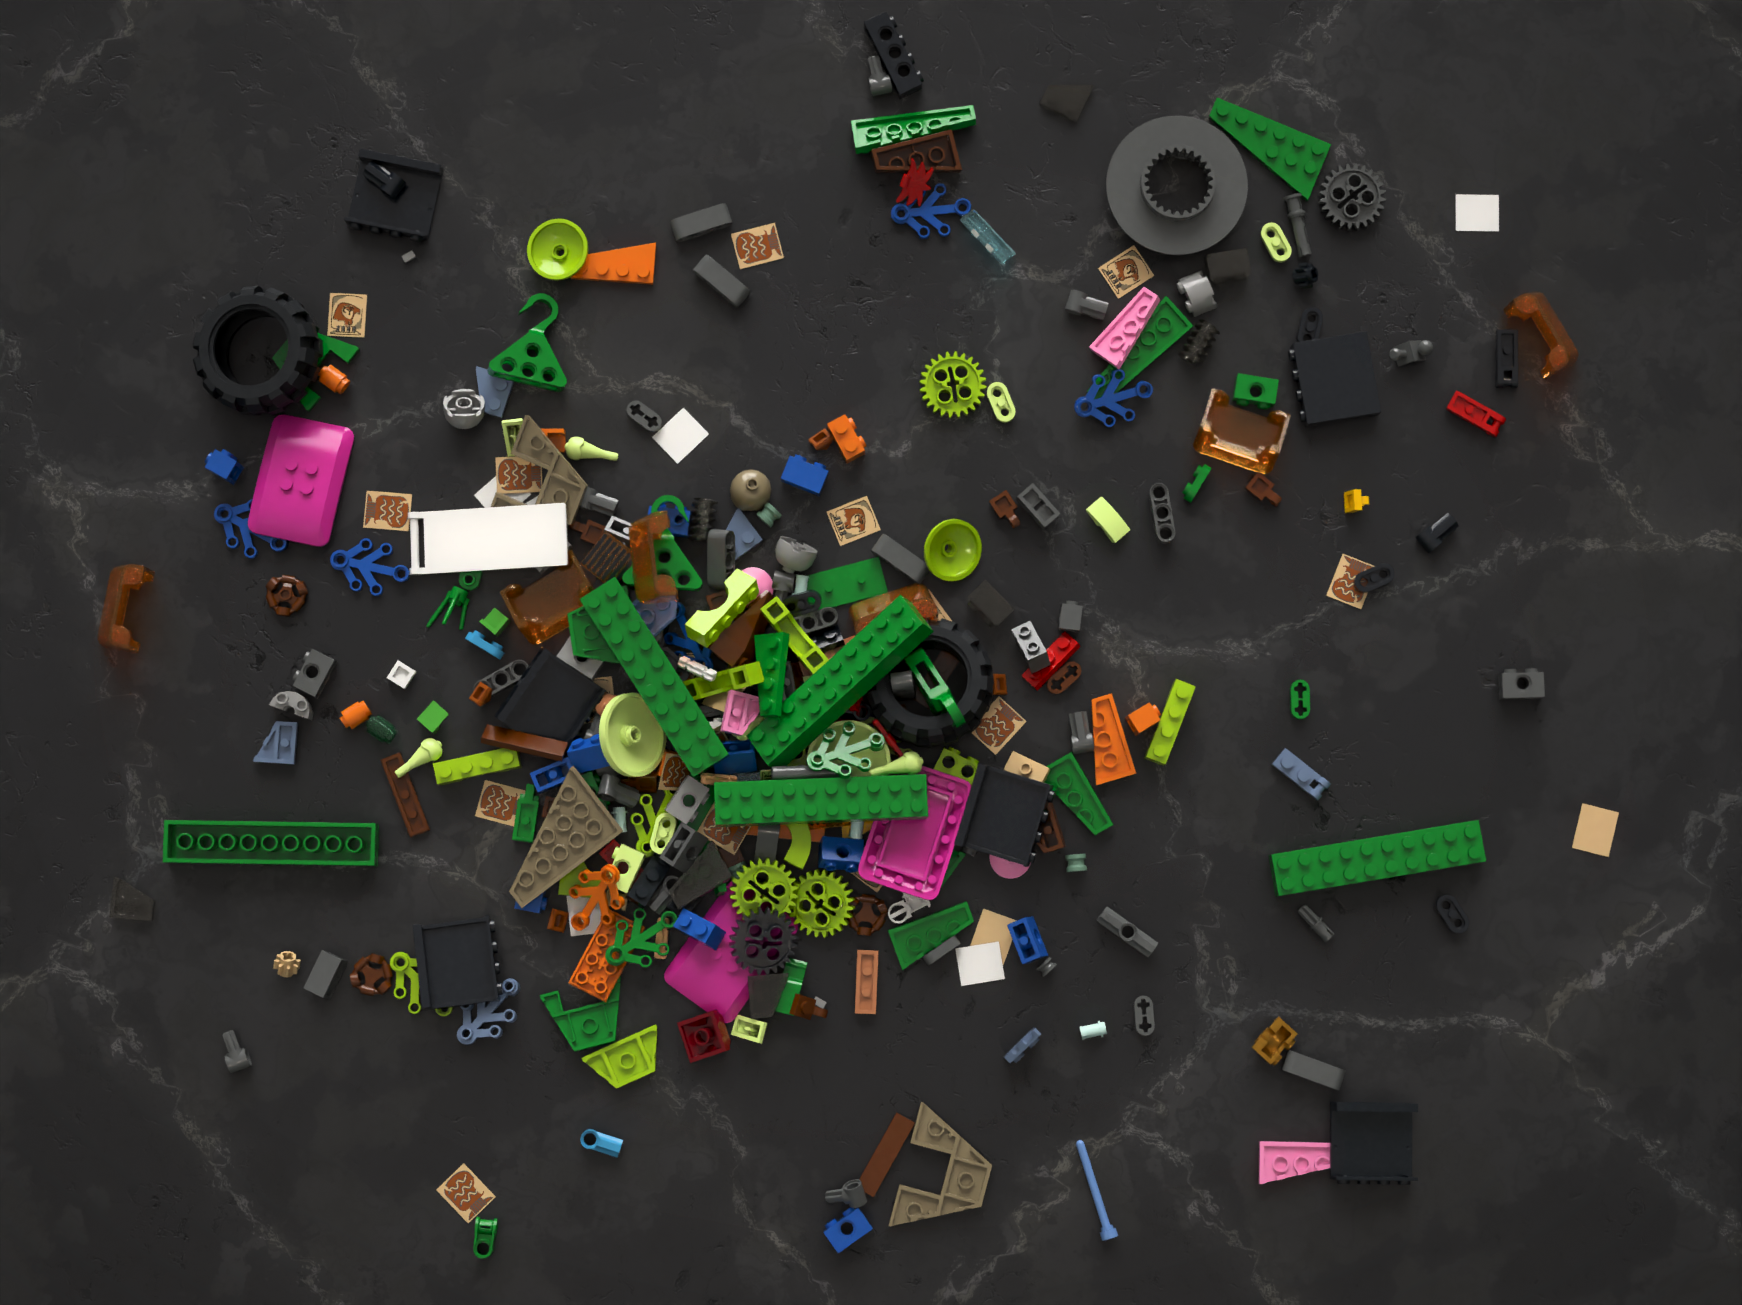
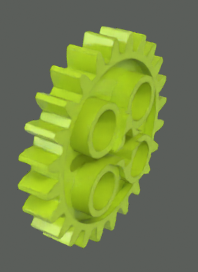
(971, 381)
(775, 877)
(831, 887)

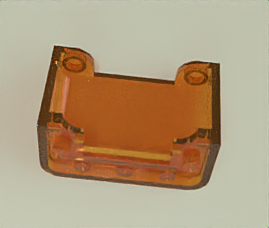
(1563, 350)
(1240, 434)
(648, 585)
(544, 605)
(865, 611)
(111, 629)

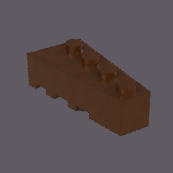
(935, 150)

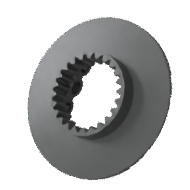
(1183, 139)

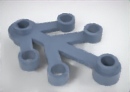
(485, 1015)

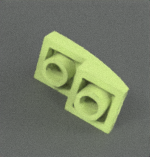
(1109, 520)

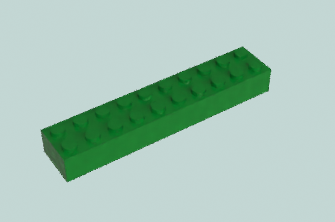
(654, 677)
(840, 682)
(820, 800)
(270, 843)
(1377, 858)

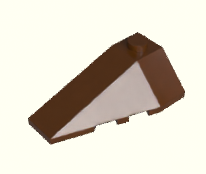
(737, 642)

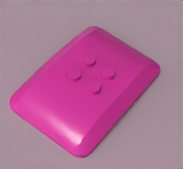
(300, 480)
(916, 853)
(713, 976)

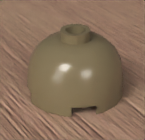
(750, 490)

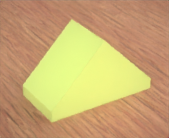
(510, 430)
(749, 1029)

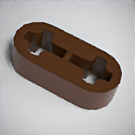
(1060, 674)

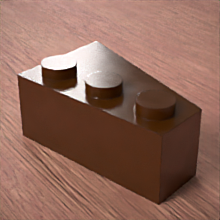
(1052, 835)

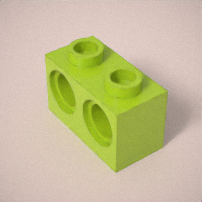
(959, 763)

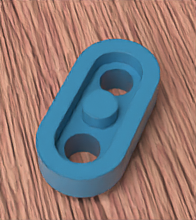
(478, 640)

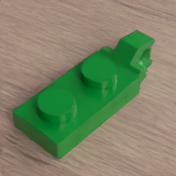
(526, 815)

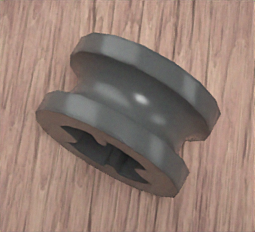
(1046, 966)

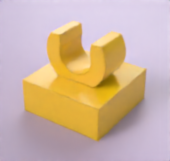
(1354, 501)

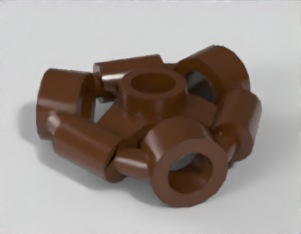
(285, 594)
(867, 914)
(372, 975)

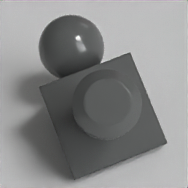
(1411, 352)

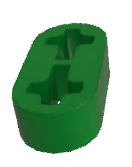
(1305, 699)

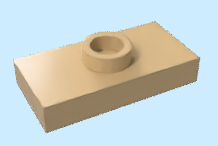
(1026, 767)

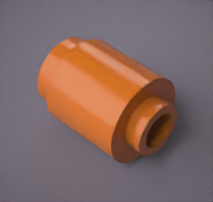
(333, 379)
(355, 714)

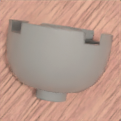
(464, 408)
(794, 555)

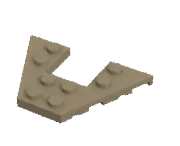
(561, 481)
(964, 1179)

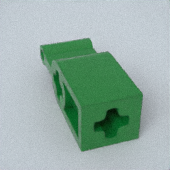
(793, 986)

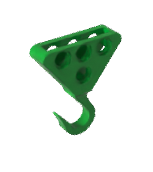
(535, 340)
(678, 563)
(938, 698)

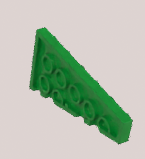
(1279, 148)

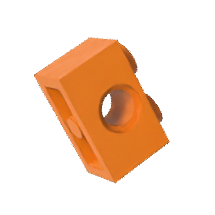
(1143, 718)

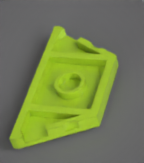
(627, 1058)

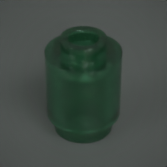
(381, 729)

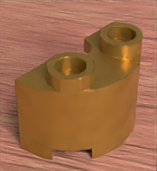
(1274, 1040)

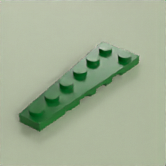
(893, 129)
(1159, 334)

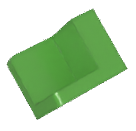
(495, 622)
(433, 717)

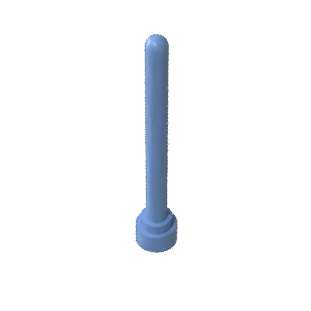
(1107, 1230)

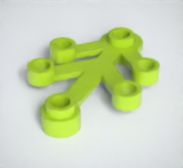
(643, 838)
(411, 973)

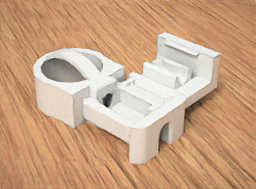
(911, 905)

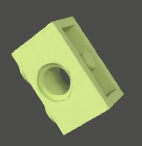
(633, 859)

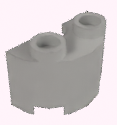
(1198, 293)
(290, 699)

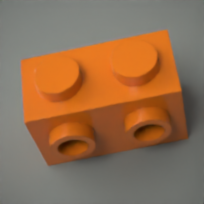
(846, 439)

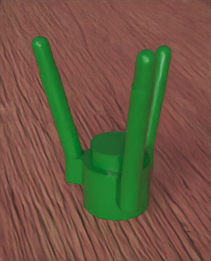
(455, 597)

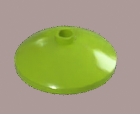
(549, 240)
(962, 552)

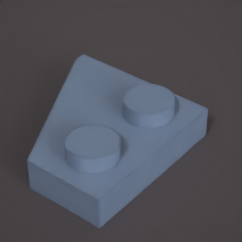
(494, 391)
(745, 534)
(280, 744)
(1029, 1039)

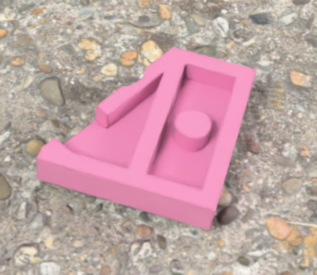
(739, 712)

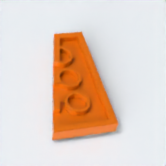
(621, 265)
(1111, 750)

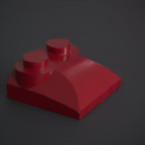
(704, 1035)

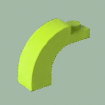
(800, 846)

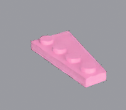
(1122, 333)
(1290, 1159)

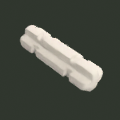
(697, 668)

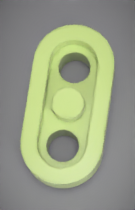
(1277, 242)
(1002, 402)
(661, 833)

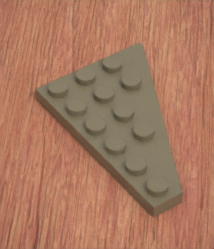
(569, 835)

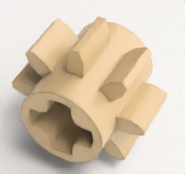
(286, 964)

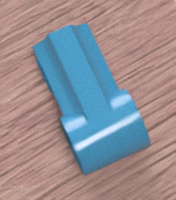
(604, 1143)

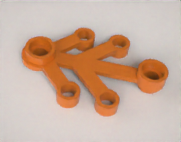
(598, 895)

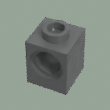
(1070, 617)

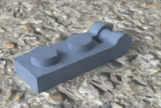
(1300, 773)

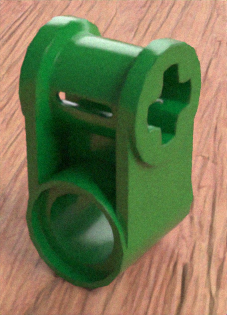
(485, 1235)

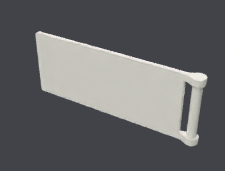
(490, 538)

